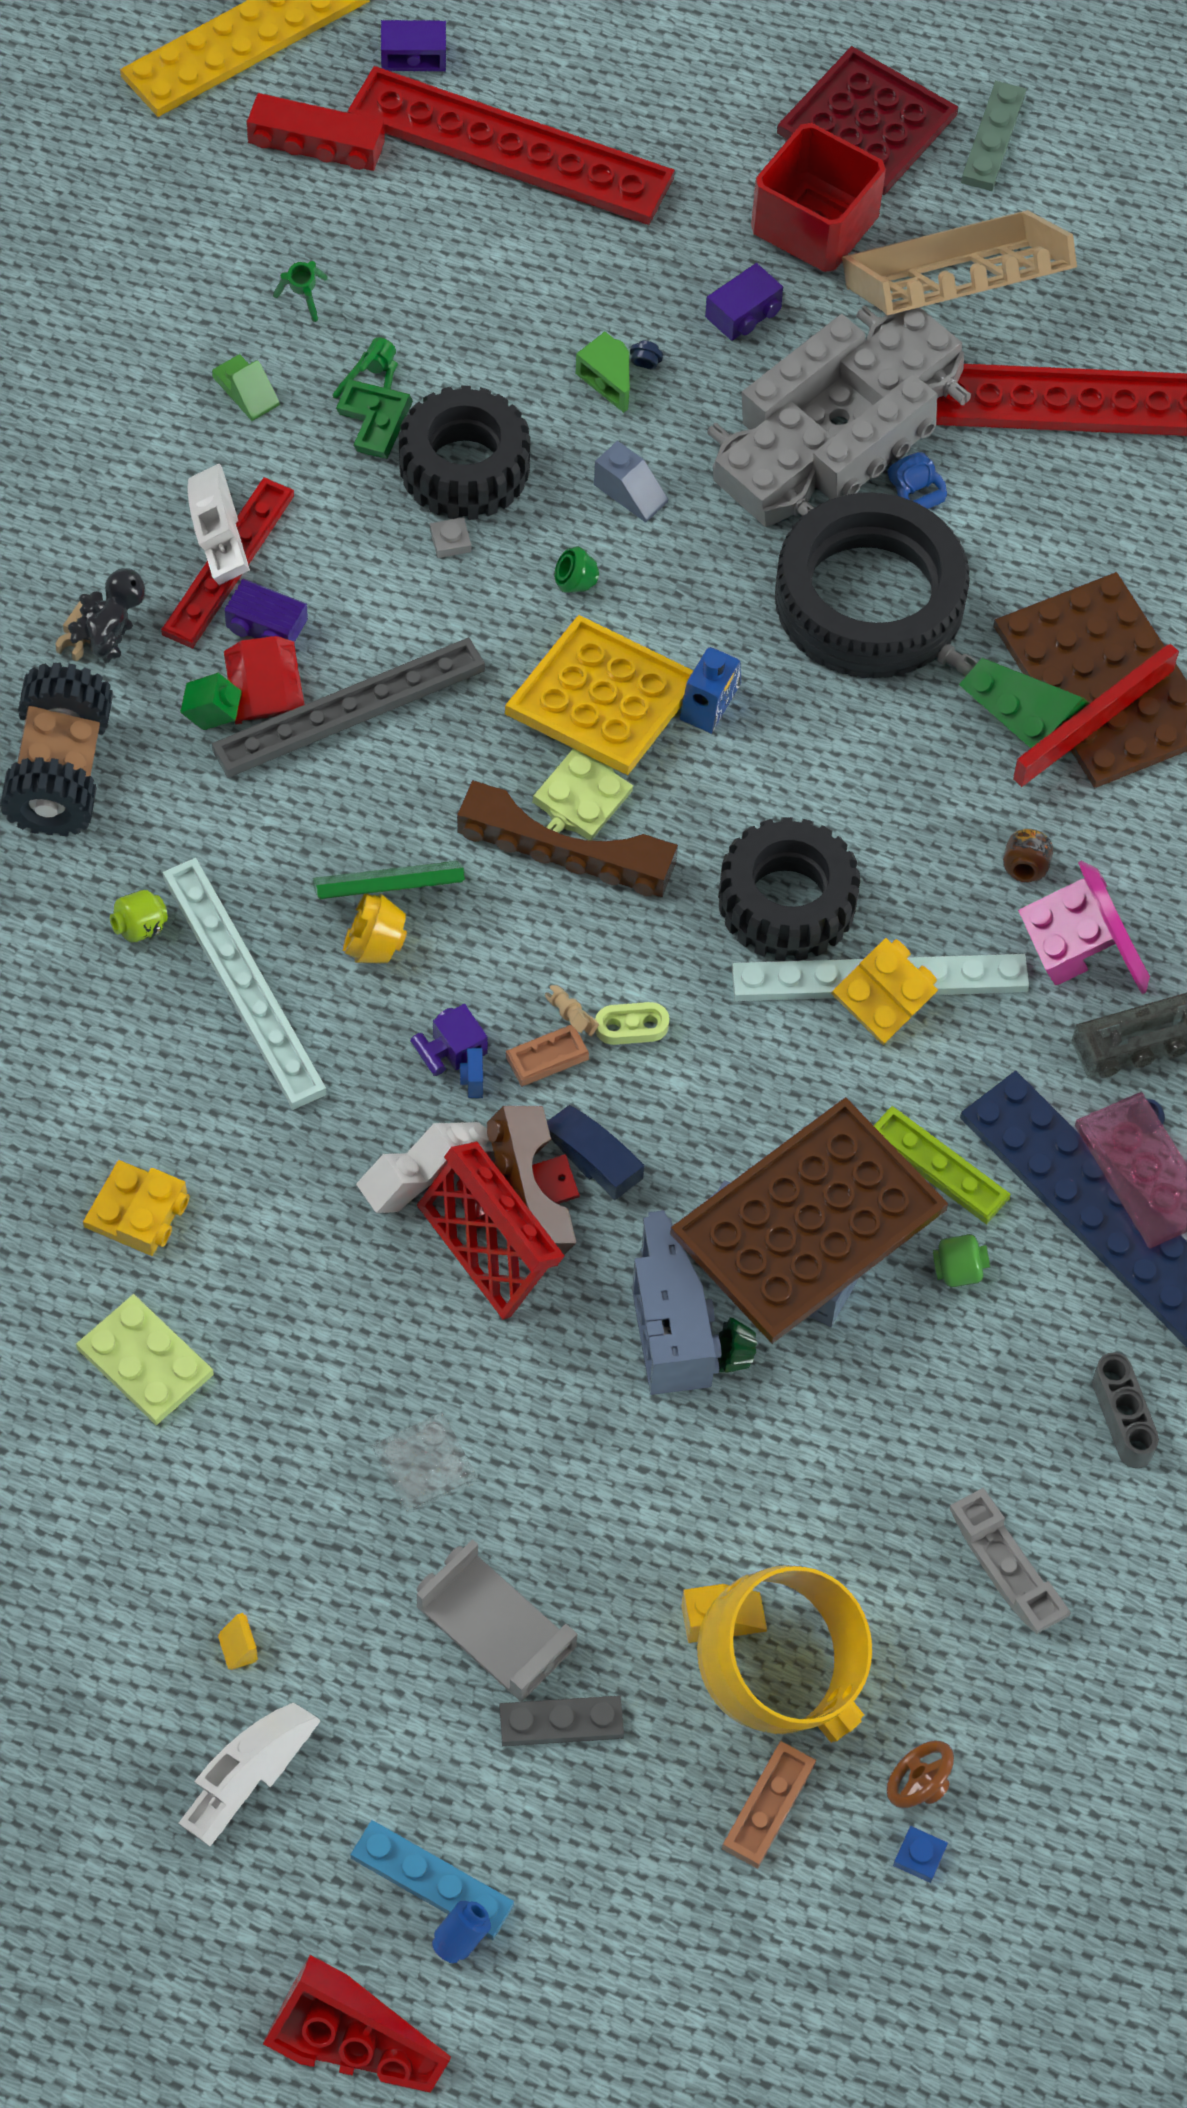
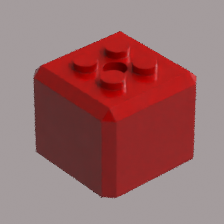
(817, 197)

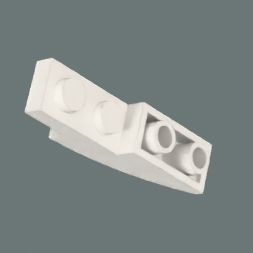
(215, 524)
(251, 1757)

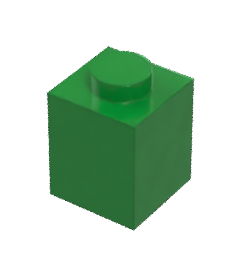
(210, 701)

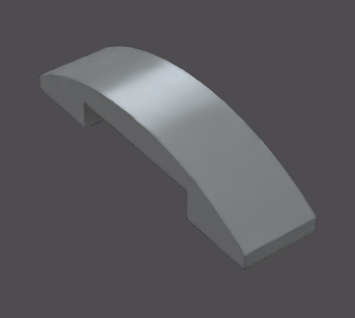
(1006, 1564)

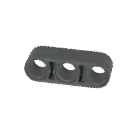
(1125, 1393)

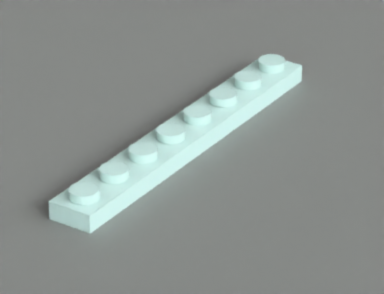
(820, 977)
(244, 984)

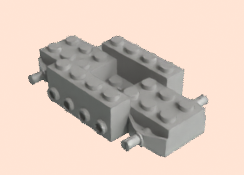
(877, 384)

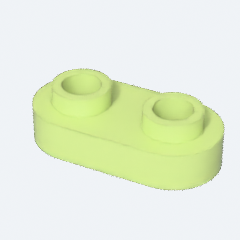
(631, 1021)

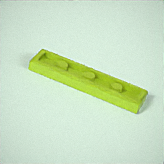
(943, 1166)

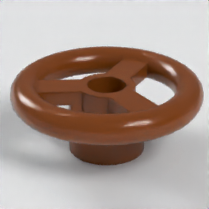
(926, 1781)

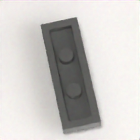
(561, 1720)

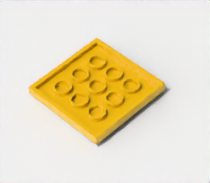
(601, 694)

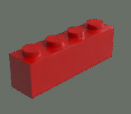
(315, 132)

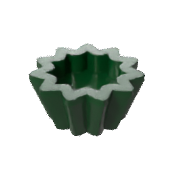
(737, 1346)

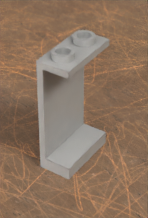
(493, 1622)

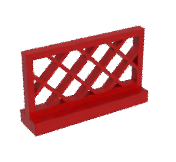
(503, 1211)

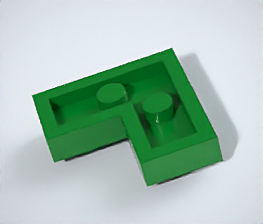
(381, 412)

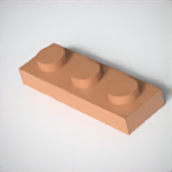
(768, 1804)

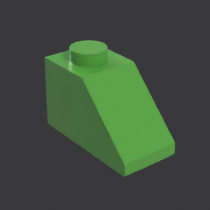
(606, 369)

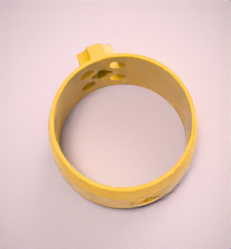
(851, 1644)

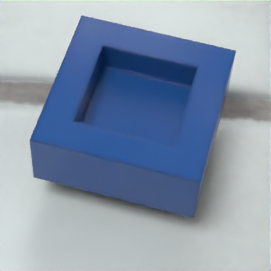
(472, 1073)
(920, 1854)

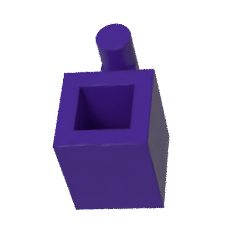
(453, 1034)

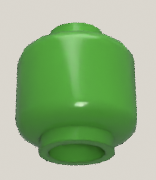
(960, 1260)

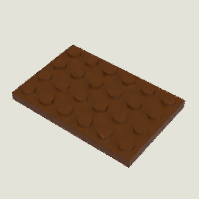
(1085, 647)
(808, 1219)

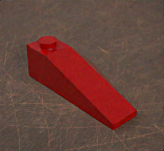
(344, 2024)

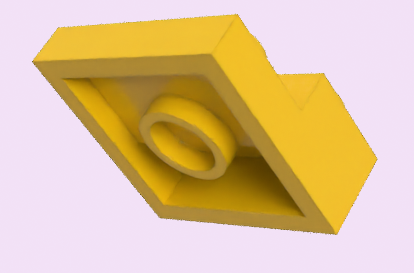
(886, 989)
(137, 1207)

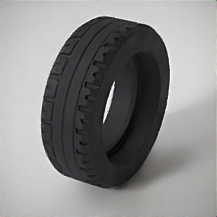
(858, 645)

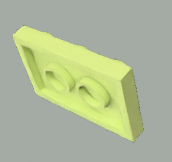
(144, 1359)

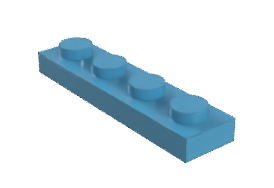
(427, 1875)

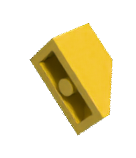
(698, 1601)

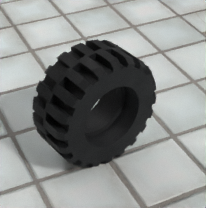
(463, 488)
(783, 928)

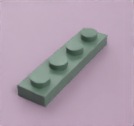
(993, 136)

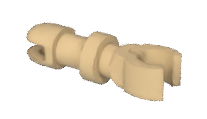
(572, 1010)

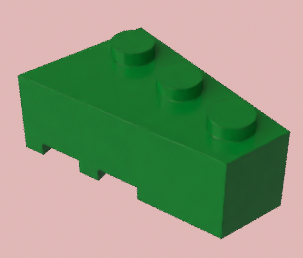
(1020, 701)

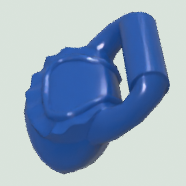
(914, 474)

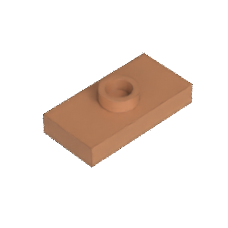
(547, 1055)

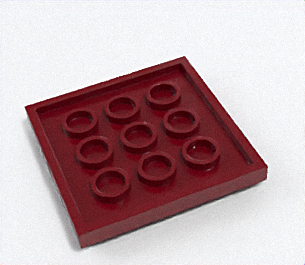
(873, 111)

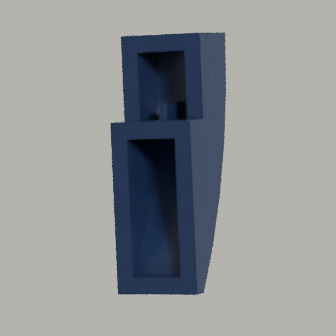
(595, 1151)

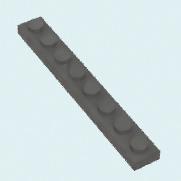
(348, 707)

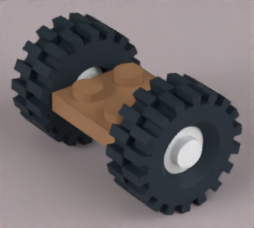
(52, 779)

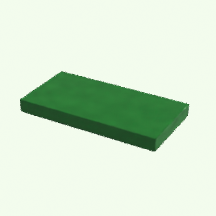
(388, 879)

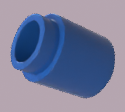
(461, 1931)

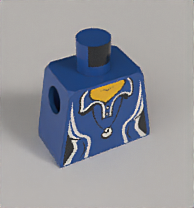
(718, 680)

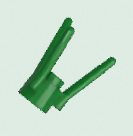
(301, 281)
(376, 359)

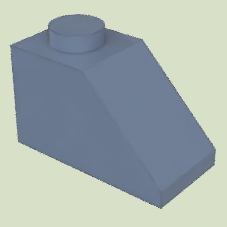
(629, 481)

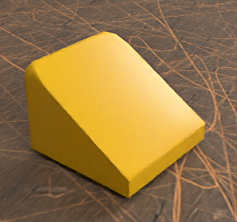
(238, 1643)

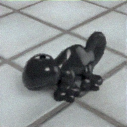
(108, 619)

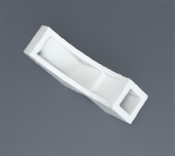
(402, 1176)

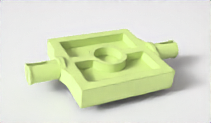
(581, 795)

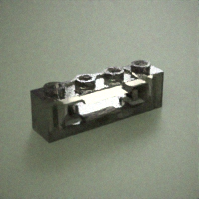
(1101, 1051)

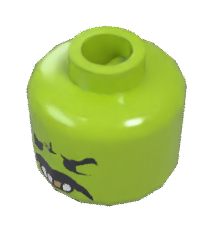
(138, 916)

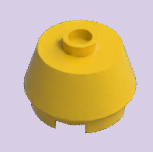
(375, 930)

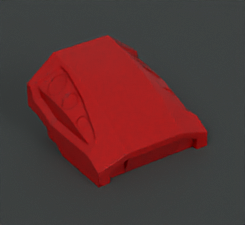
(266, 676)

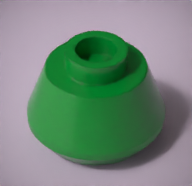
(576, 571)

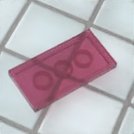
(1140, 1166)

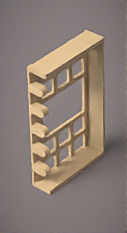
(873, 270)

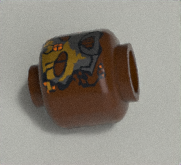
(1028, 855)

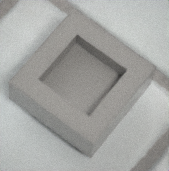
(450, 537)

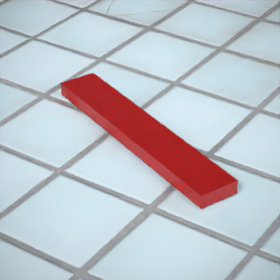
(205, 594)
(1095, 714)

